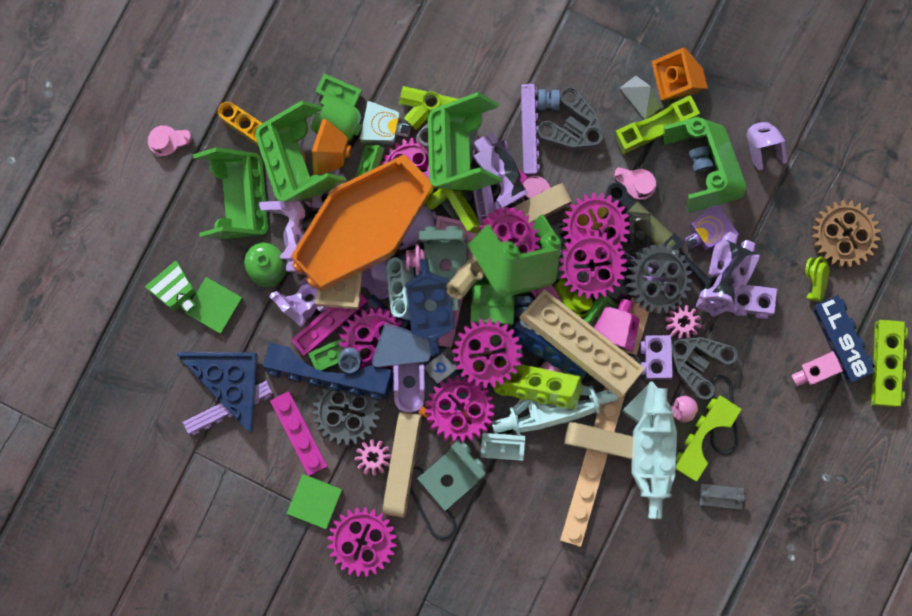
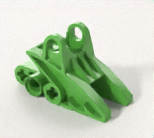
(489, 304)

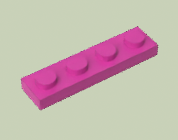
(324, 326)
(298, 433)

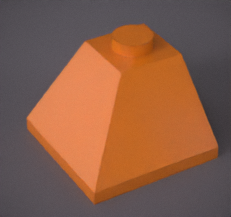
(678, 75)
(329, 149)

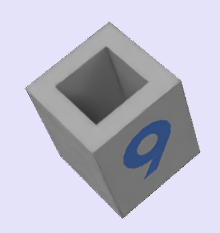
(442, 365)

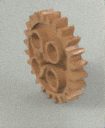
(830, 244)

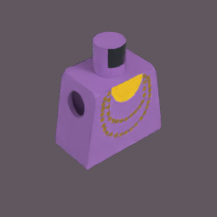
(709, 228)

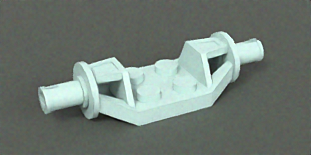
(548, 415)
(655, 453)

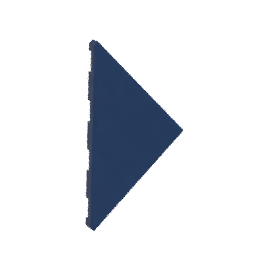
(229, 378)

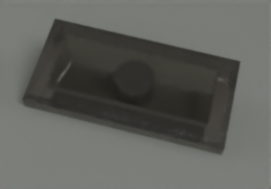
(639, 232)

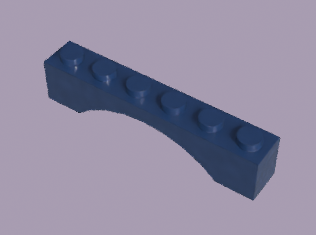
(368, 381)

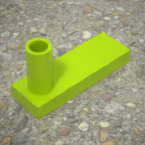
(460, 205)

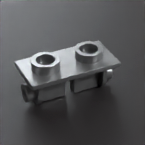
(721, 496)

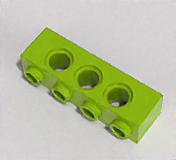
(541, 386)
(880, 395)

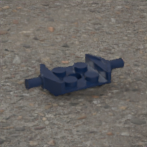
(425, 323)

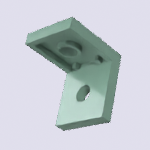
(444, 245)
(461, 467)

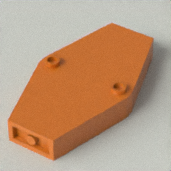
(362, 223)

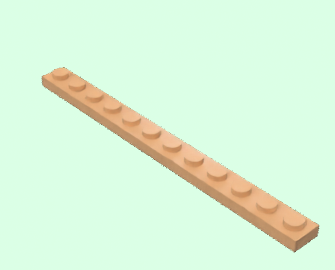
(595, 461)

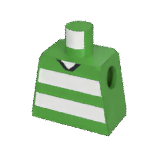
(173, 288)

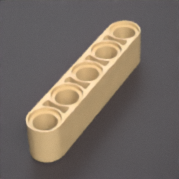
(545, 203)
(599, 440)
(402, 464)

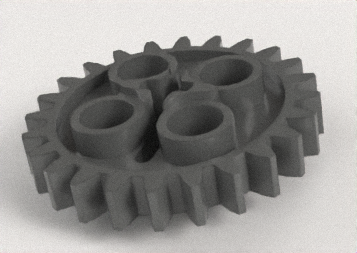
(660, 258)
(342, 430)

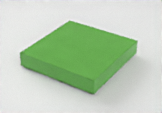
(214, 305)
(314, 501)

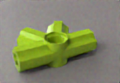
(416, 99)

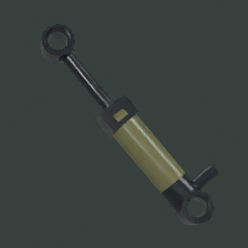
(659, 233)

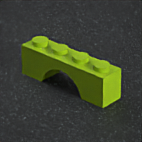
(645, 131)
(720, 414)

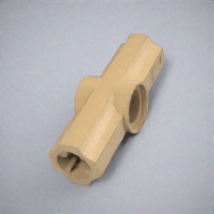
(464, 279)

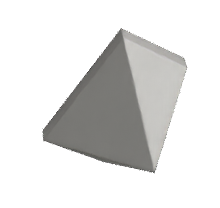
(641, 97)

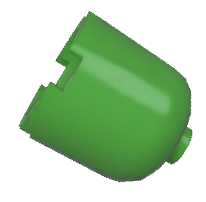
(340, 114)
(265, 265)

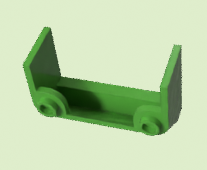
(449, 144)
(284, 159)
(725, 183)
(243, 191)
(516, 272)

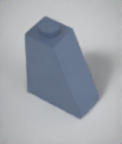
(400, 347)

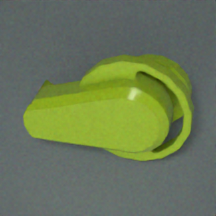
(819, 274)
(571, 299)

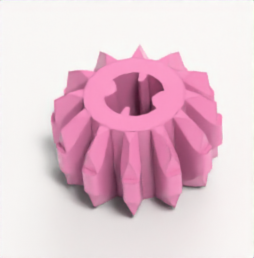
(689, 328)
(371, 464)

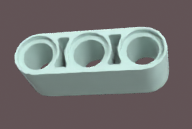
(397, 280)

